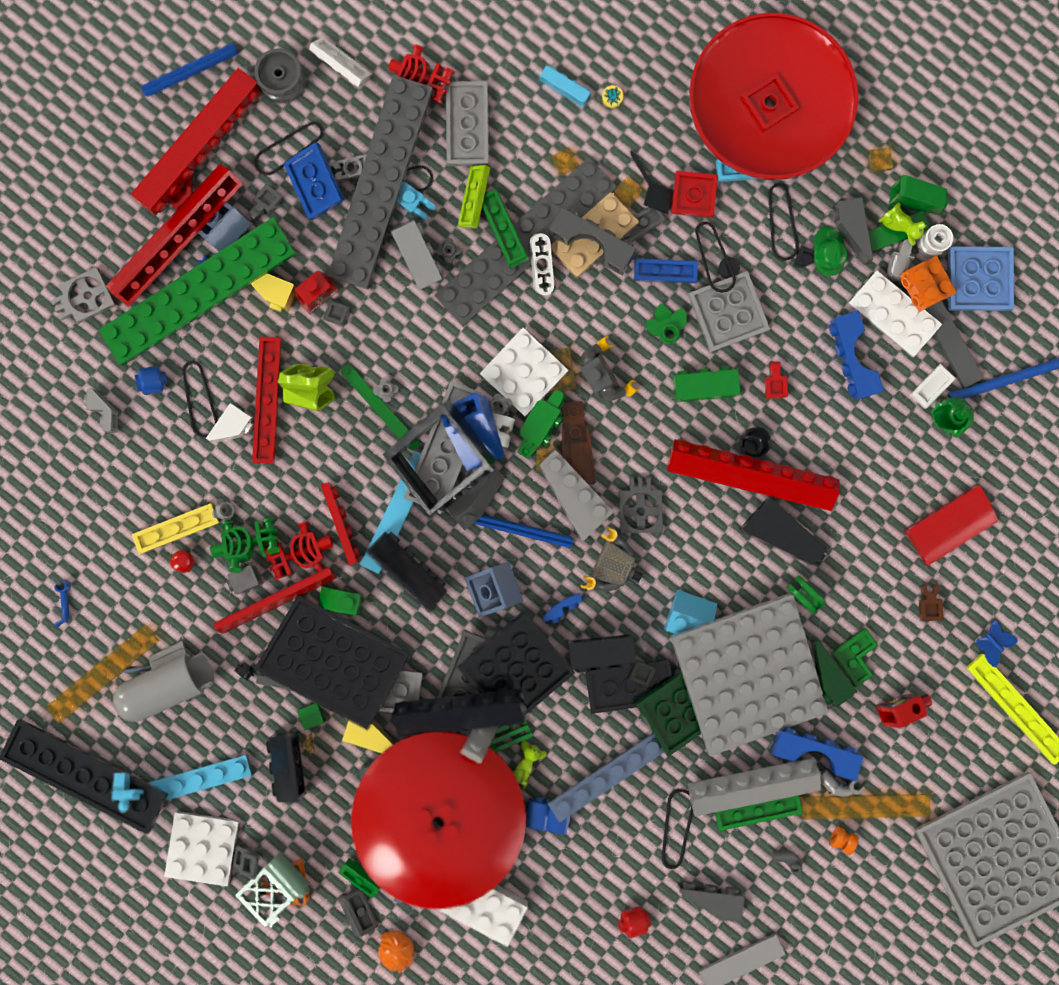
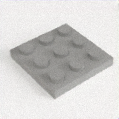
(729, 315)

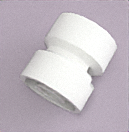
(935, 241)
(504, 426)

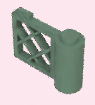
(285, 878)

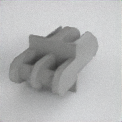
(900, 261)

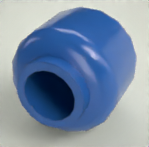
(150, 380)

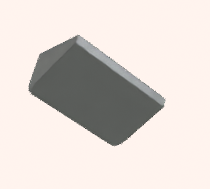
(358, 912)

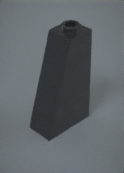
(781, 531)

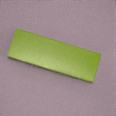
(473, 196)

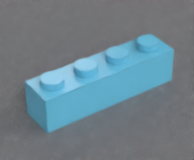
(565, 86)

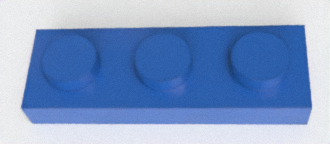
(665, 271)

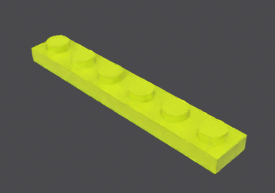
(1016, 707)

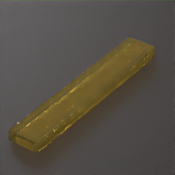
(102, 674)
(865, 806)

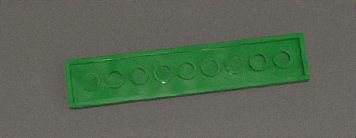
(197, 291)

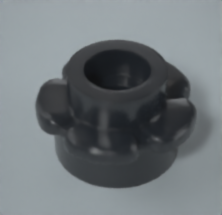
(244, 671)

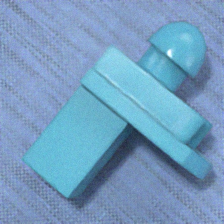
(122, 793)

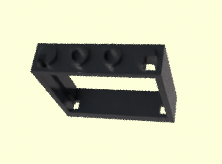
(410, 477)

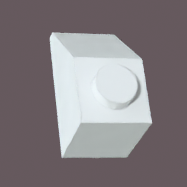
(231, 425)

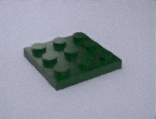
(670, 714)

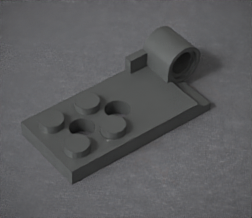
(454, 678)

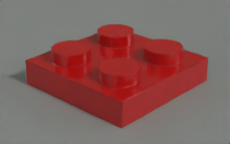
(694, 194)

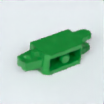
(540, 424)

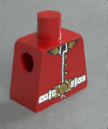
(315, 291)

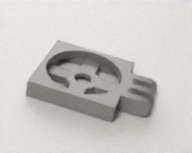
(69, 304)

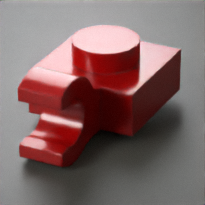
(775, 385)

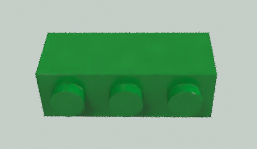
(706, 384)

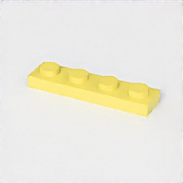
(175, 529)

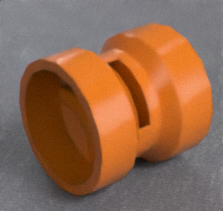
(844, 840)

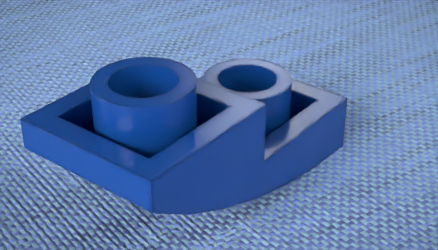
(553, 615)

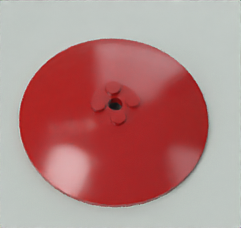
(782, 61)
(431, 779)

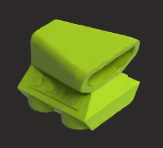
(307, 386)

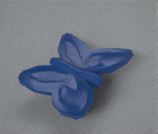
(994, 643)

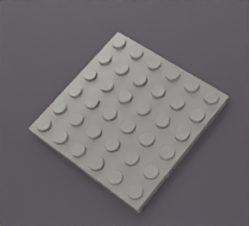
(749, 674)
(996, 858)

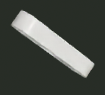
(549, 269)

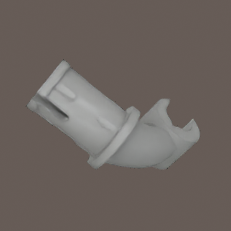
(836, 788)

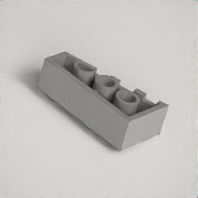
(579, 501)

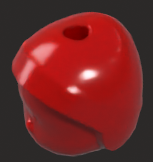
(182, 561)

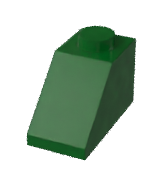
(340, 601)

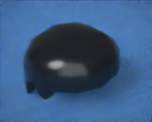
(755, 442)

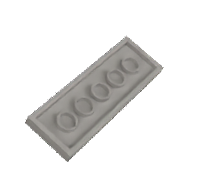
(439, 460)

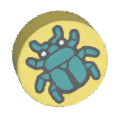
(612, 96)

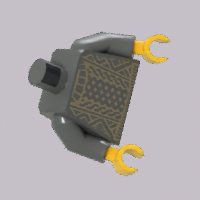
(600, 375)
(613, 565)

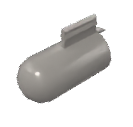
(170, 681)

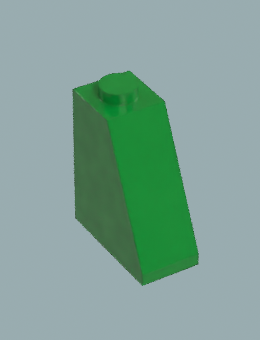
(918, 195)

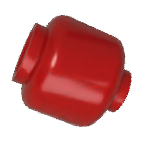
(634, 922)

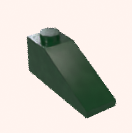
(833, 681)

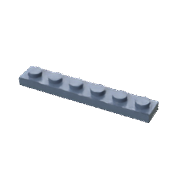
(605, 778)

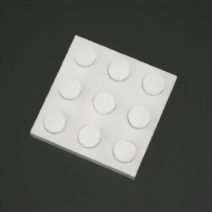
(524, 371)
(202, 848)

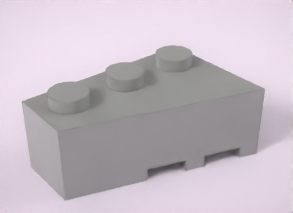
(417, 253)

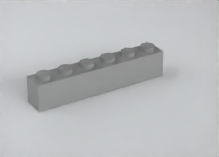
(754, 786)

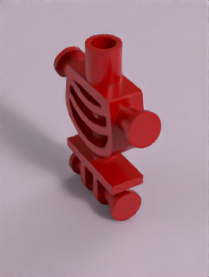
(412, 68)
(318, 545)

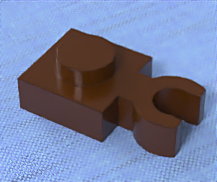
(930, 608)

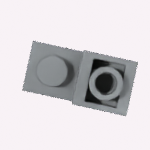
(97, 403)

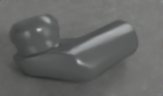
(789, 858)

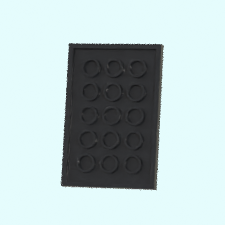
(332, 662)

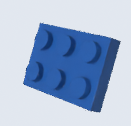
(314, 181)

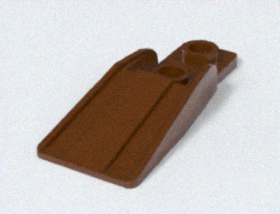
(576, 441)

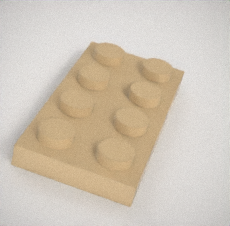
(583, 253)

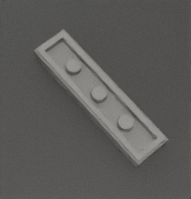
(742, 961)

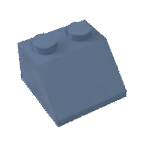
(224, 227)
(494, 589)

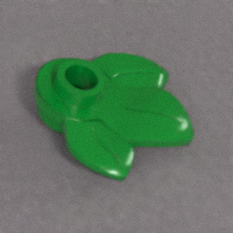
(667, 321)

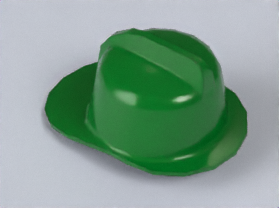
(829, 251)

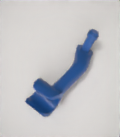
(64, 602)

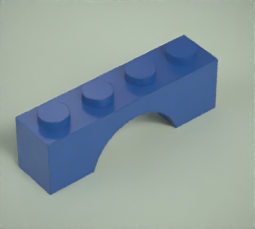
(861, 381)
(842, 761)

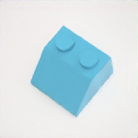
(689, 612)

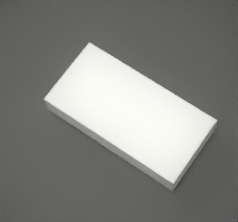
(932, 386)

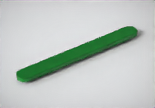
(376, 403)

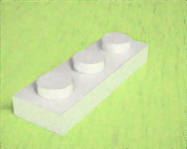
(340, 61)

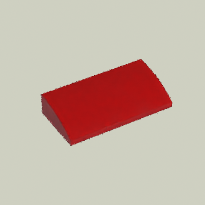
(952, 525)

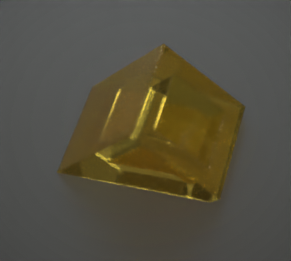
(308, 744)

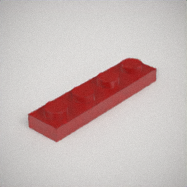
(338, 514)

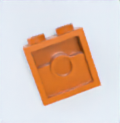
(927, 283)

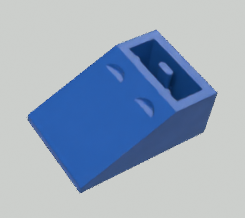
(479, 416)

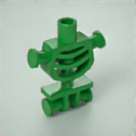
(235, 551)

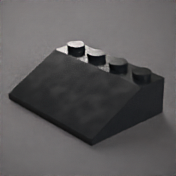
(407, 571)

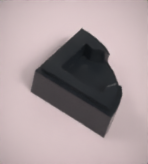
(804, 257)

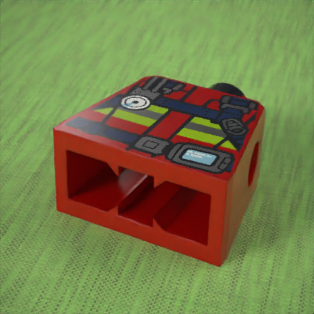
(903, 710)

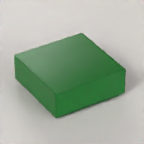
(310, 716)

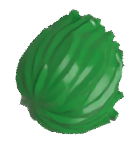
(953, 415)

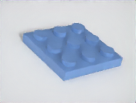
(981, 278)

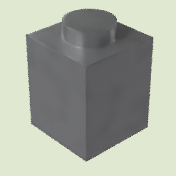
(244, 580)

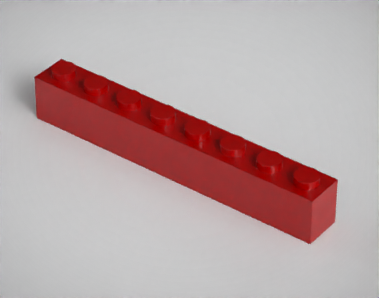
(196, 142)
(174, 235)
(753, 475)

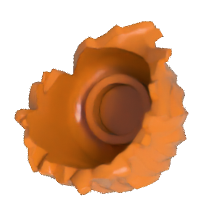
(396, 951)

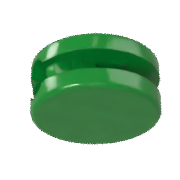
(807, 595)

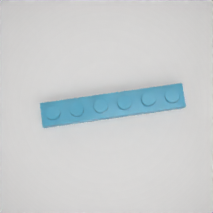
(205, 777)

